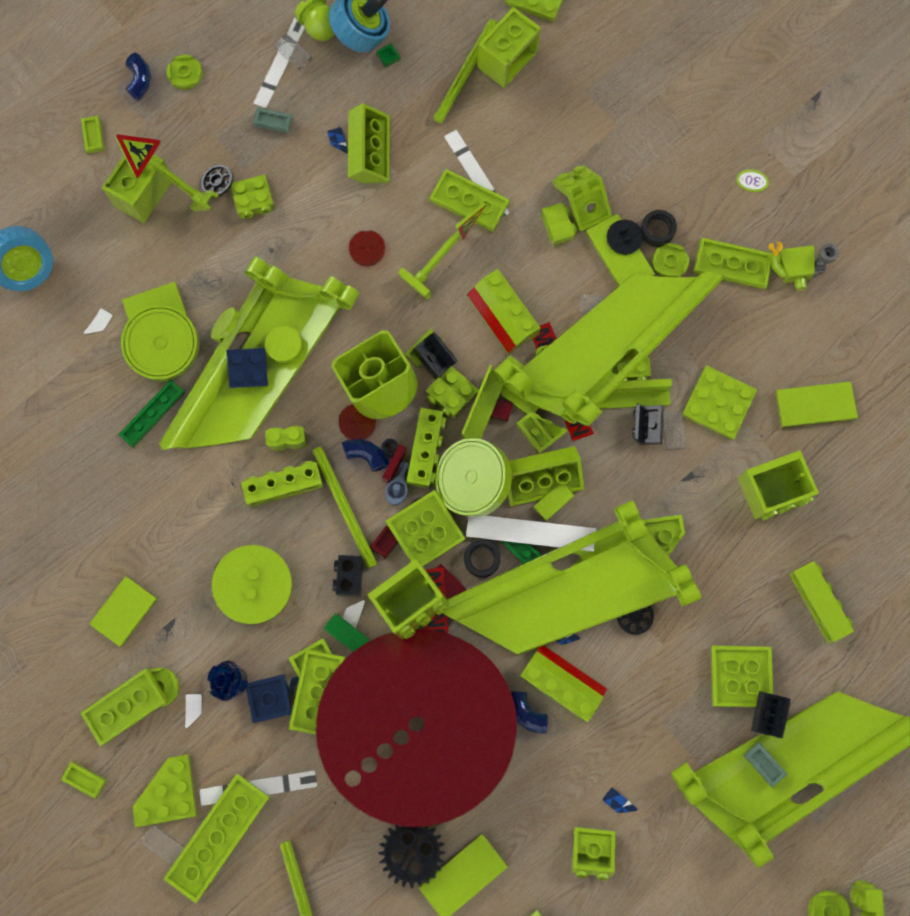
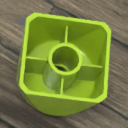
(377, 376)

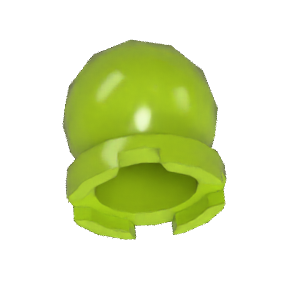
(315, 18)

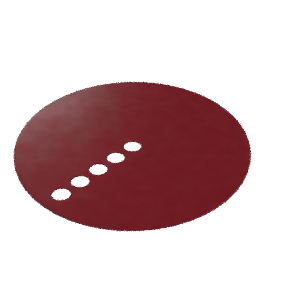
(443, 766)

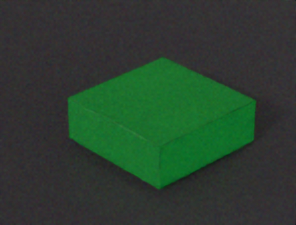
(388, 55)

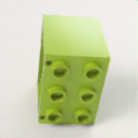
(508, 47)
(136, 195)
(778, 486)
(408, 600)

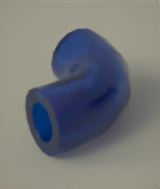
(141, 76)
(367, 451)
(526, 717)

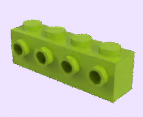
(425, 448)
(282, 484)

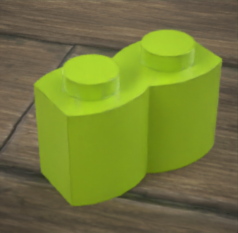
(558, 223)
(281, 439)

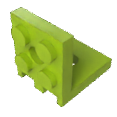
(582, 188)

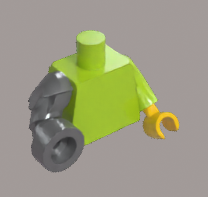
(799, 263)

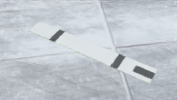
(277, 69)
(469, 162)
(268, 785)

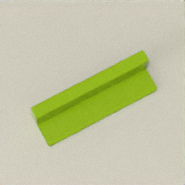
(642, 392)
(483, 406)

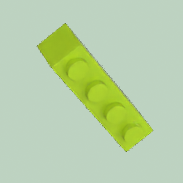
(821, 602)

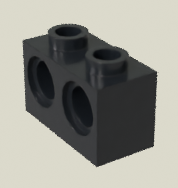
(353, 576)

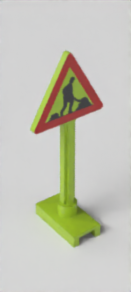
(139, 153)
(463, 228)

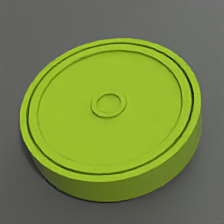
(160, 343)
(473, 477)
(251, 584)

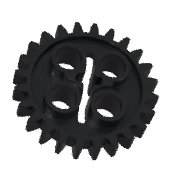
(428, 862)

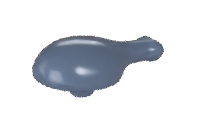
(397, 488)

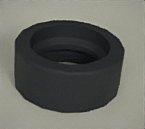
(659, 215)
(482, 573)

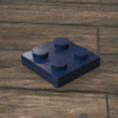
(247, 368)
(269, 698)

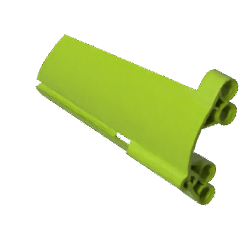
(576, 368)
(225, 415)
(545, 604)
(823, 745)

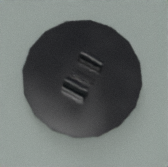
(624, 237)

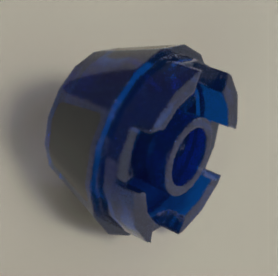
(227, 680)

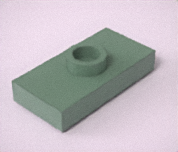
(272, 120)
(765, 764)

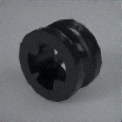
(384, 449)

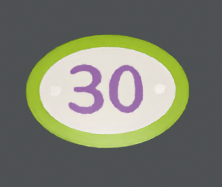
(752, 180)

